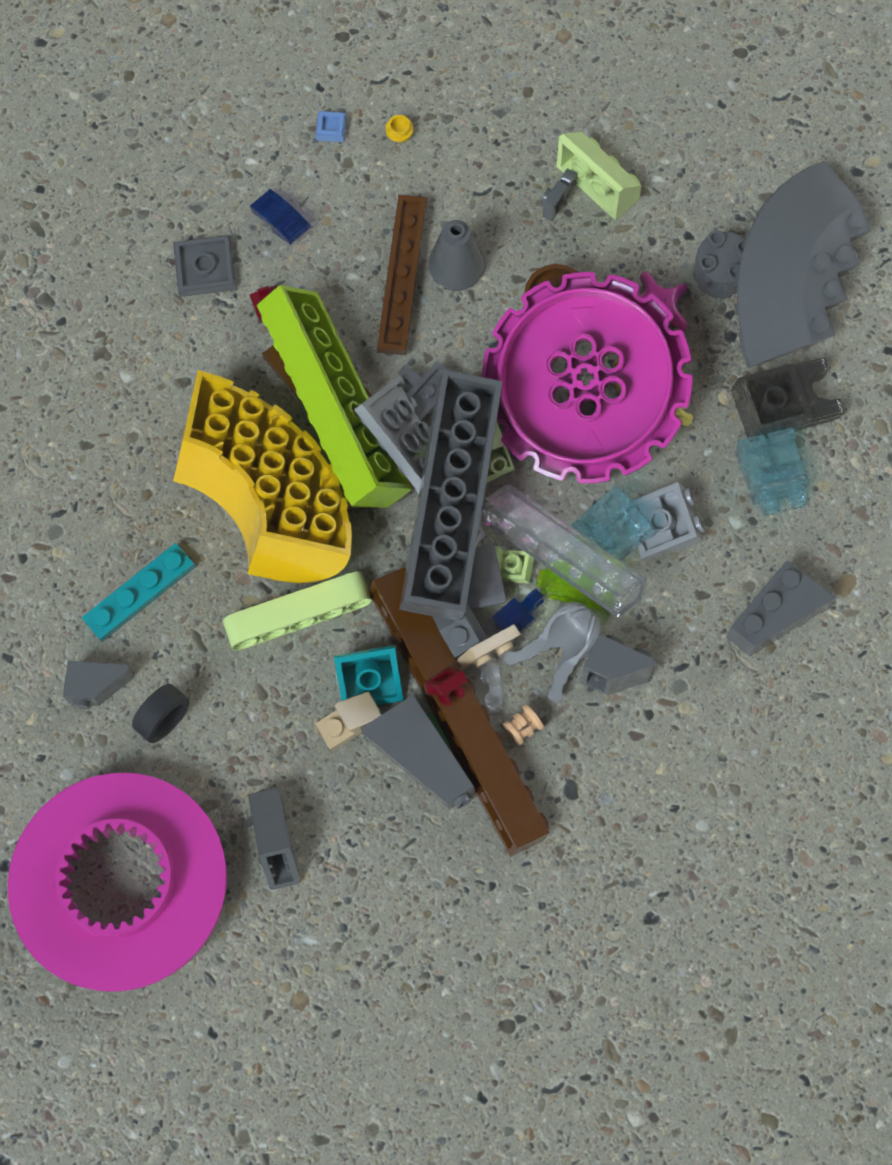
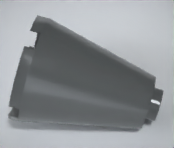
(456, 257)

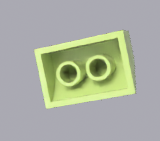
(598, 173)

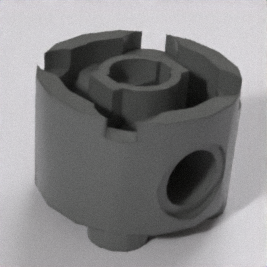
(717, 264)

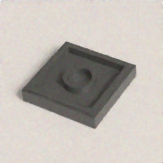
(204, 266)

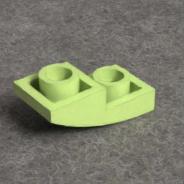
(514, 565)

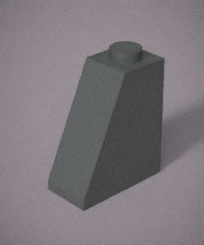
(273, 838)

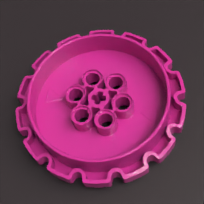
(647, 370)

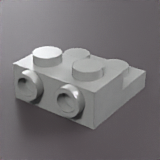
(672, 517)

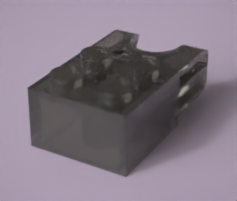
(792, 399)

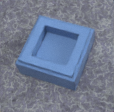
(331, 126)

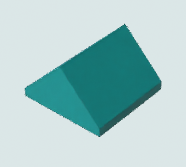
(370, 672)

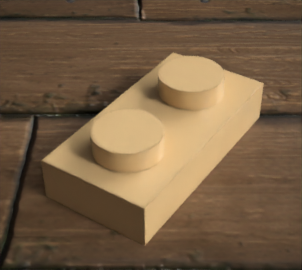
(480, 653)

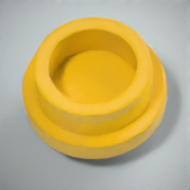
(399, 128)

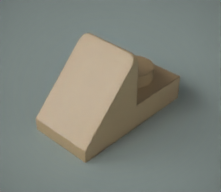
(348, 720)

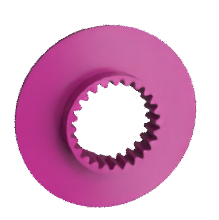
(168, 934)

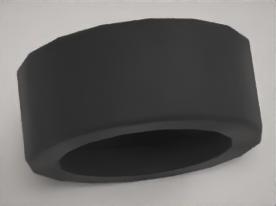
(160, 713)

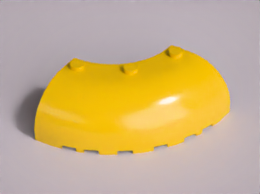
(266, 480)

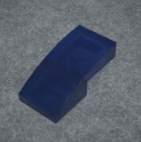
(281, 216)

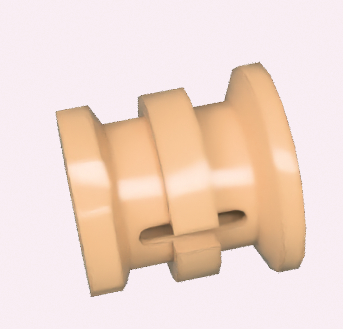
(523, 725)

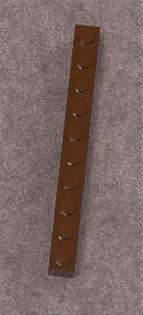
(464, 722)

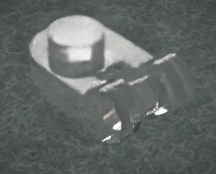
(491, 675)

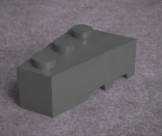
(780, 607)

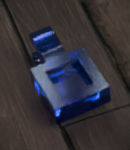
(519, 614)

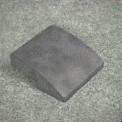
(486, 581)

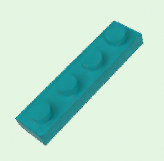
(138, 592)

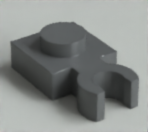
(555, 198)

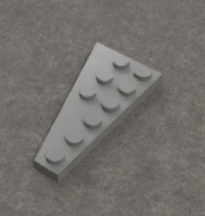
(399, 430)

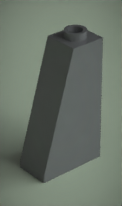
(417, 748)

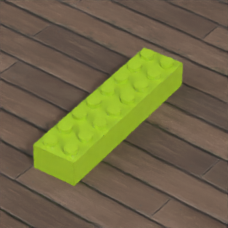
(330, 393)

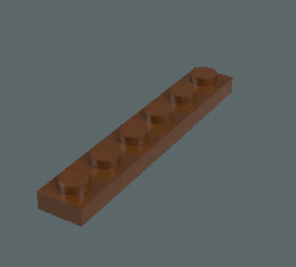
(402, 275)

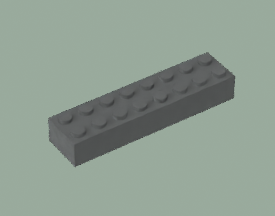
(451, 496)

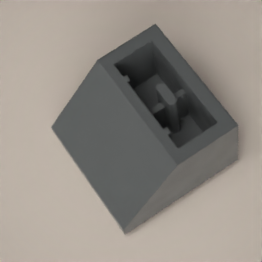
(616, 667)

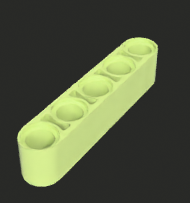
(297, 610)

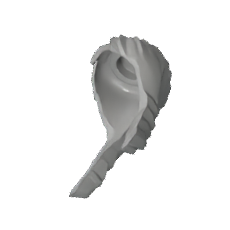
(573, 629)

